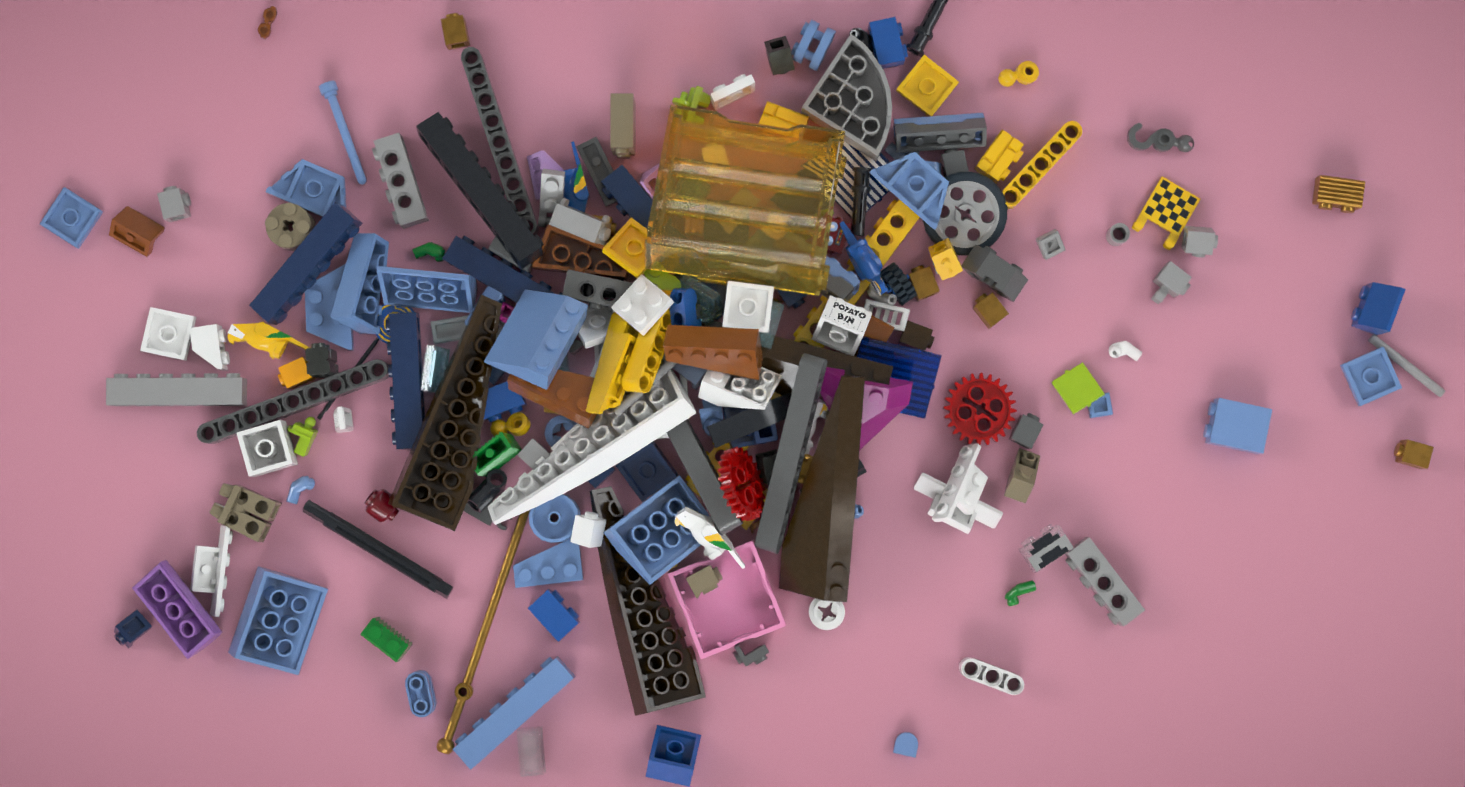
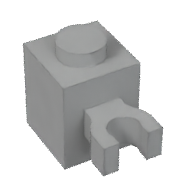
(1171, 281)

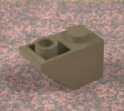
(1022, 475)

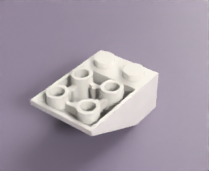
(738, 391)

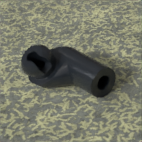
(863, 37)

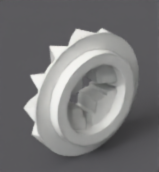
(829, 622)

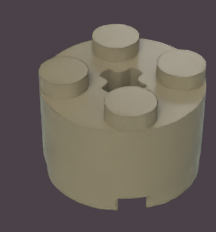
(278, 225)

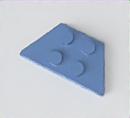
(915, 185)
(310, 188)
(318, 309)

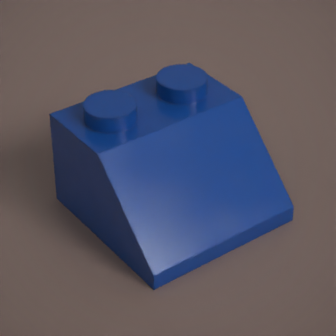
(1377, 308)
(673, 755)

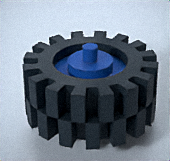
(898, 283)

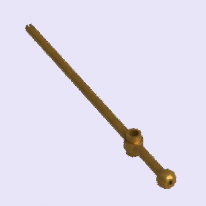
(446, 745)

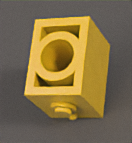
(945, 259)

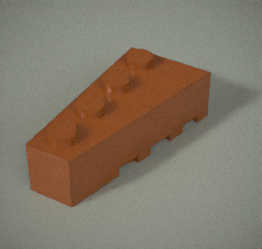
(569, 252)
(715, 349)

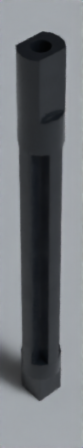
(378, 549)

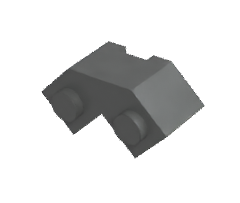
(995, 272)

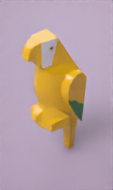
(262, 338)

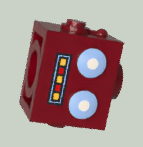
(836, 238)

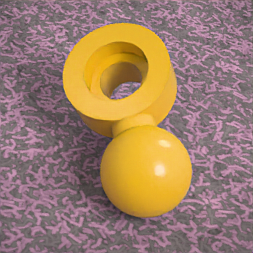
(1008, 77)
(512, 425)

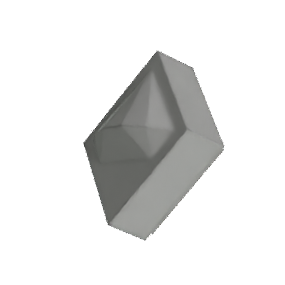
(1050, 244)

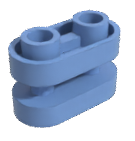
(801, 49)
(420, 693)

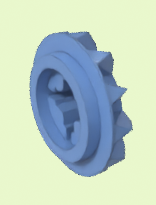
(554, 426)

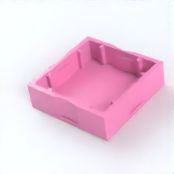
(736, 609)

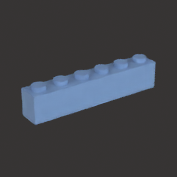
(514, 712)

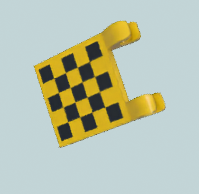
(1168, 208)

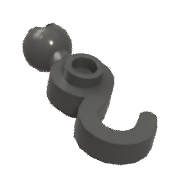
(1161, 140)

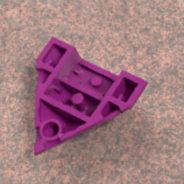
(880, 401)

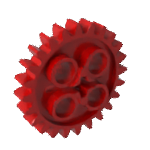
(969, 426)
(735, 470)

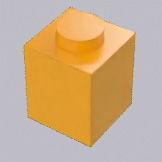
(294, 374)

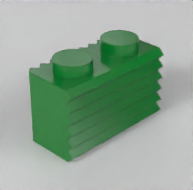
(496, 453)
(386, 639)

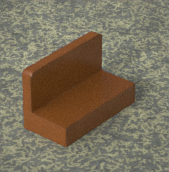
(135, 230)

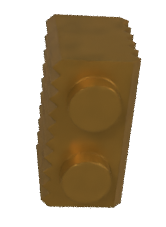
(1338, 193)

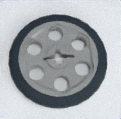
(993, 201)

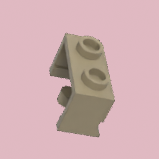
(704, 580)

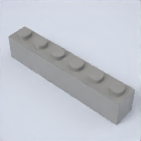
(176, 391)

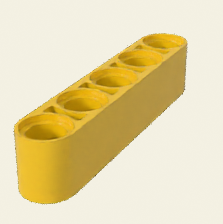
(1047, 157)
(646, 356)

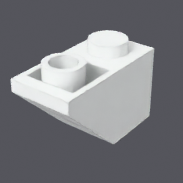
(209, 344)

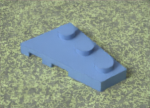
(551, 566)

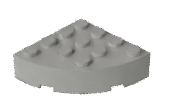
(853, 99)

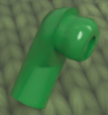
(430, 249)
(1019, 589)

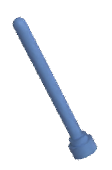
(329, 91)

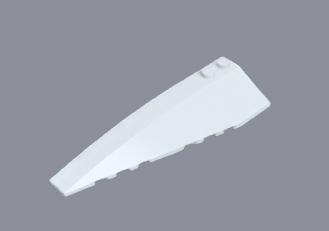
(589, 452)

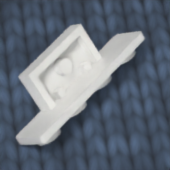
(963, 485)
(983, 512)
(210, 570)

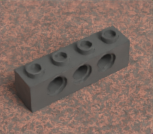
(576, 280)

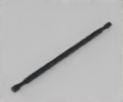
(328, 405)

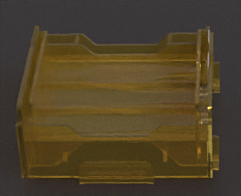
(744, 201)

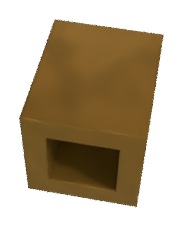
(455, 31)
(923, 282)
(989, 309)
(1413, 454)

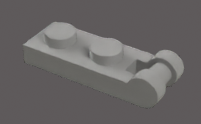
(551, 193)

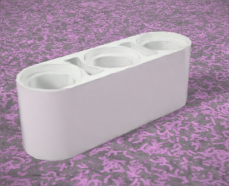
(1001, 681)

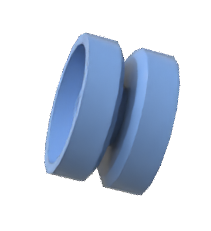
(557, 531)

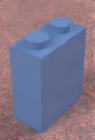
(1237, 425)

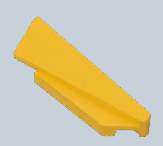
(615, 354)

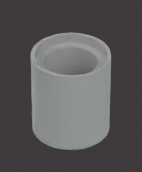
(1123, 228)

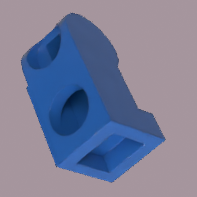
(684, 307)

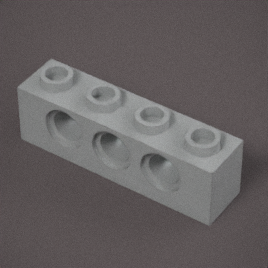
(416, 212)
(1130, 606)

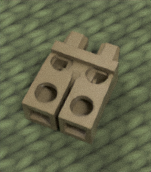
(238, 509)

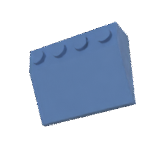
(427, 289)
(537, 336)
(649, 532)
(277, 621)

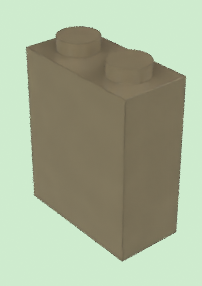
(623, 125)

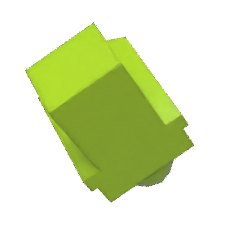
(306, 433)

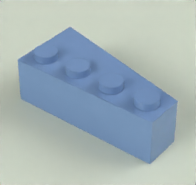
(360, 288)

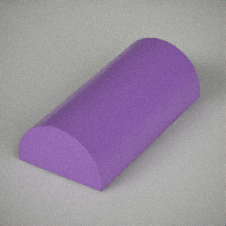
(177, 609)

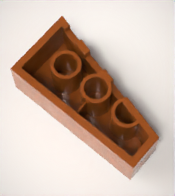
(565, 395)

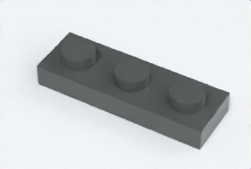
(597, 165)

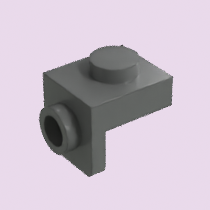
(757, 655)

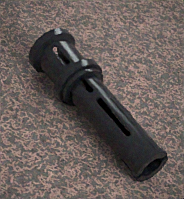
(924, 32)
(860, 189)

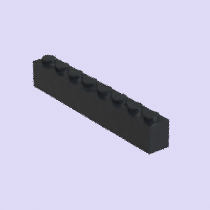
(480, 191)

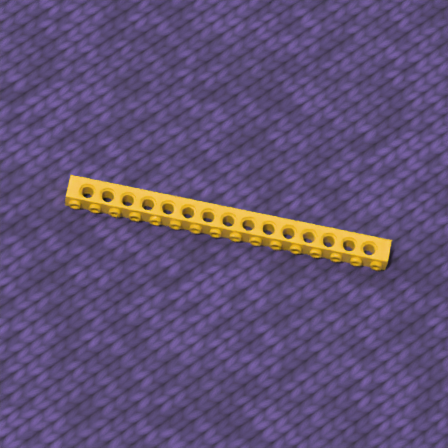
(803, 334)

